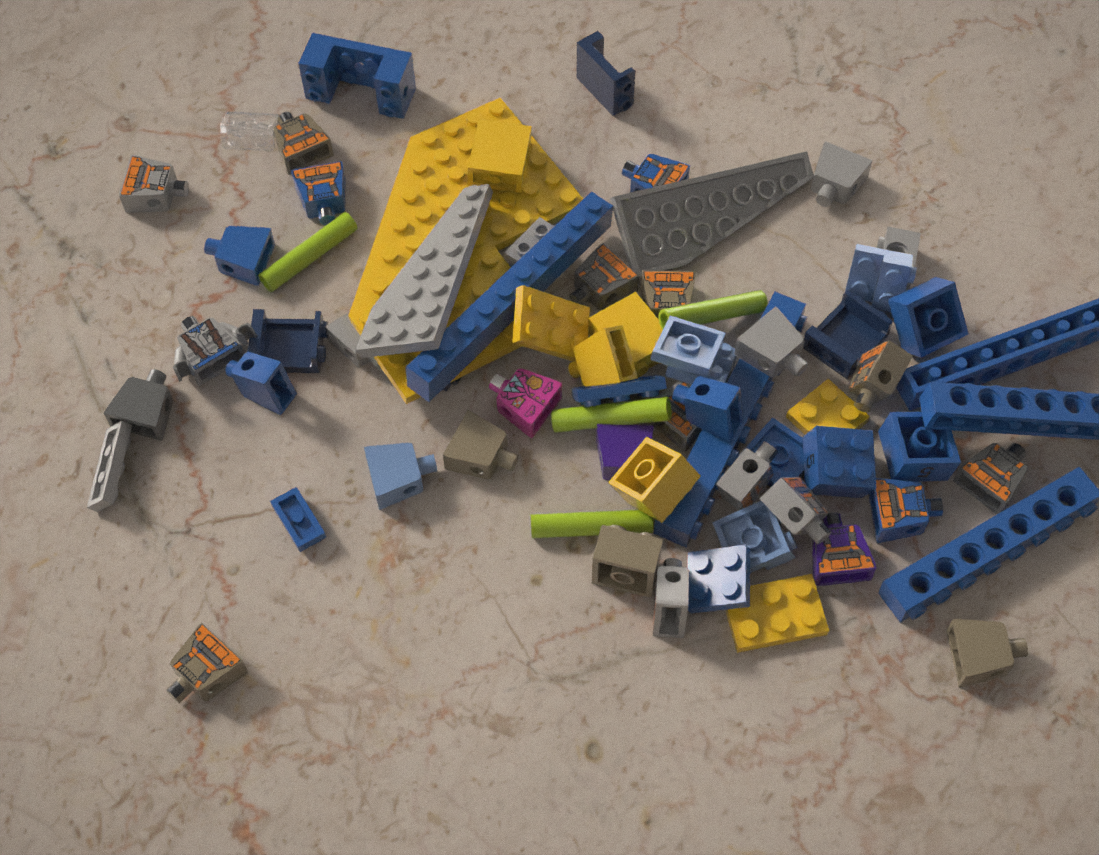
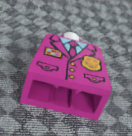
(526, 399)

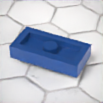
(298, 519)

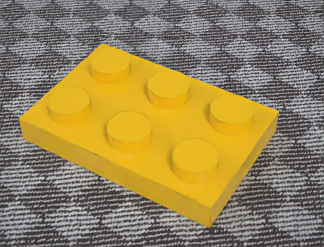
(549, 323)
(778, 614)

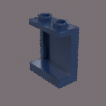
(601, 79)
(847, 334)
(290, 341)

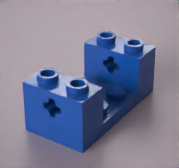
(335, 59)

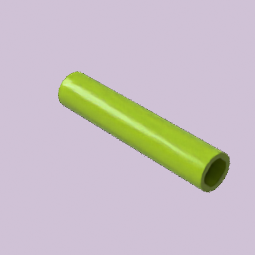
(308, 252)
(717, 309)
(611, 413)
(588, 523)

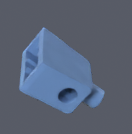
(397, 472)

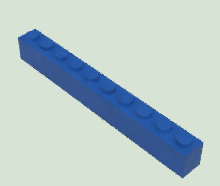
(496, 307)
(712, 454)

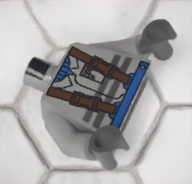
(209, 348)

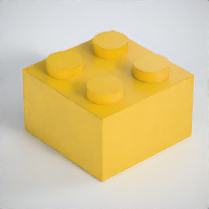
(654, 479)

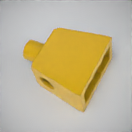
(603, 358)

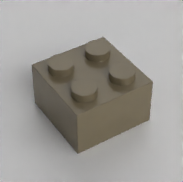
(626, 560)

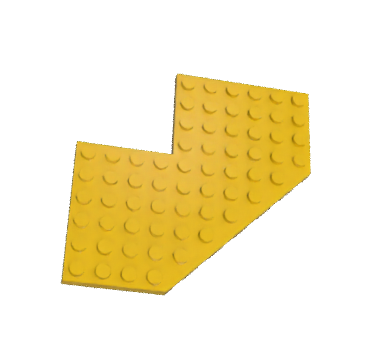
(424, 189)

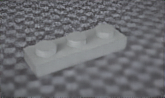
(110, 466)

